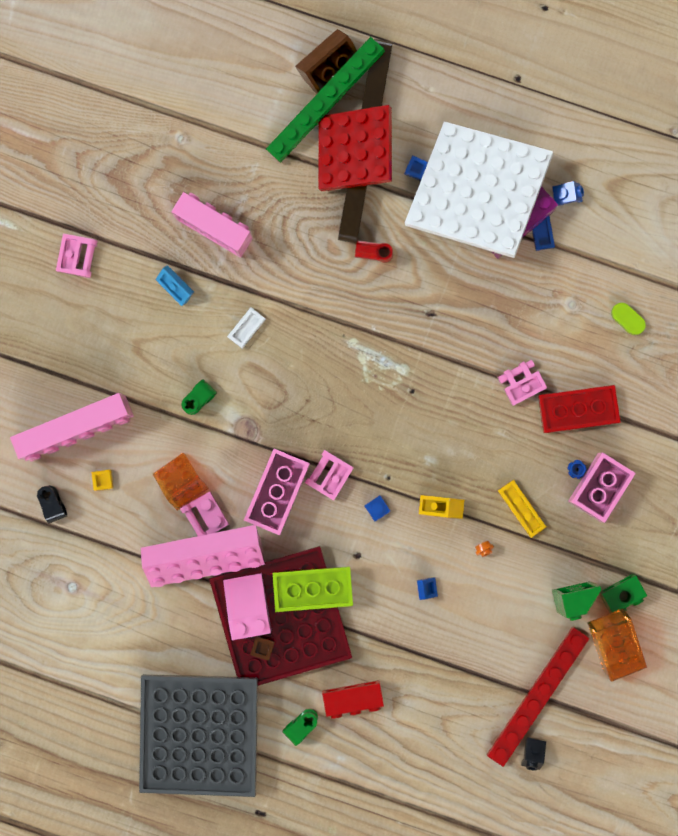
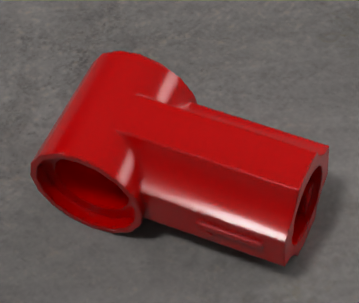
(371, 251)

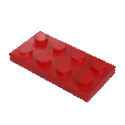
(579, 409)

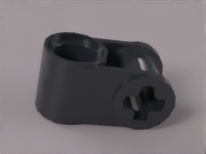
(52, 506)

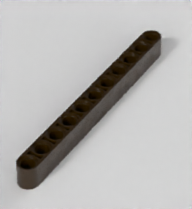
(372, 98)

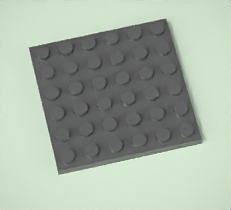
(198, 735)

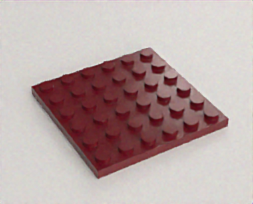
(301, 637)

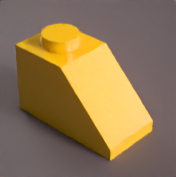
(441, 507)

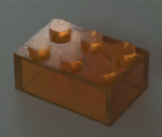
(617, 644)

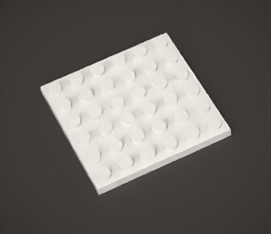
(479, 189)

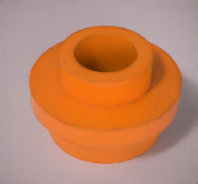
(484, 549)

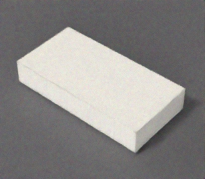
(246, 328)

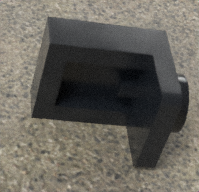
(534, 754)

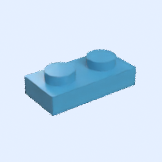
(174, 285)

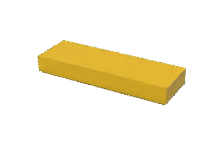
(521, 508)

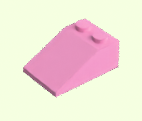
(247, 606)

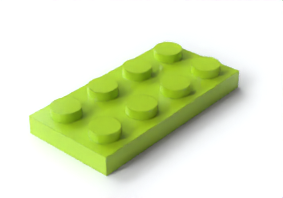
(312, 589)

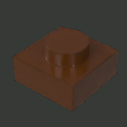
(262, 648)

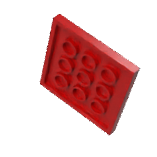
(355, 148)

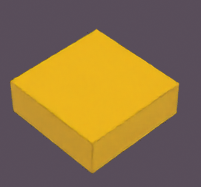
(102, 480)

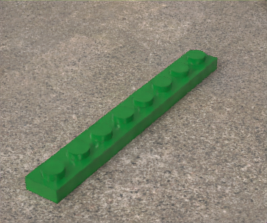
(325, 99)

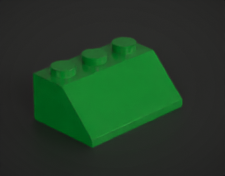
(575, 599)

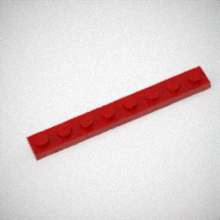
(537, 696)

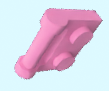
(70, 255)
(335, 478)
(210, 513)

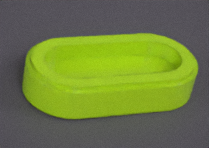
(628, 318)

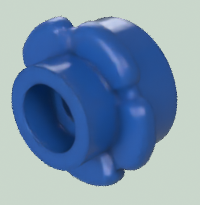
(576, 464)

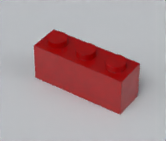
(353, 699)

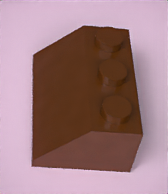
(326, 60)

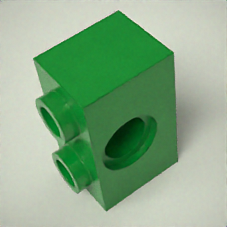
(631, 585)

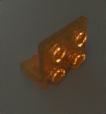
(179, 481)

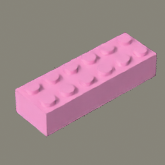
(71, 427)
(202, 556)

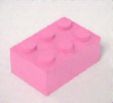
(601, 487)

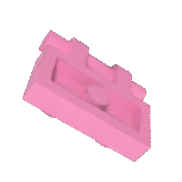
(524, 388)

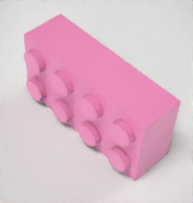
(211, 224)
(276, 492)

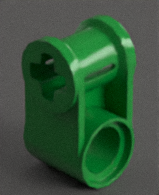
(200, 395)
(299, 728)

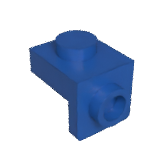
(568, 193)

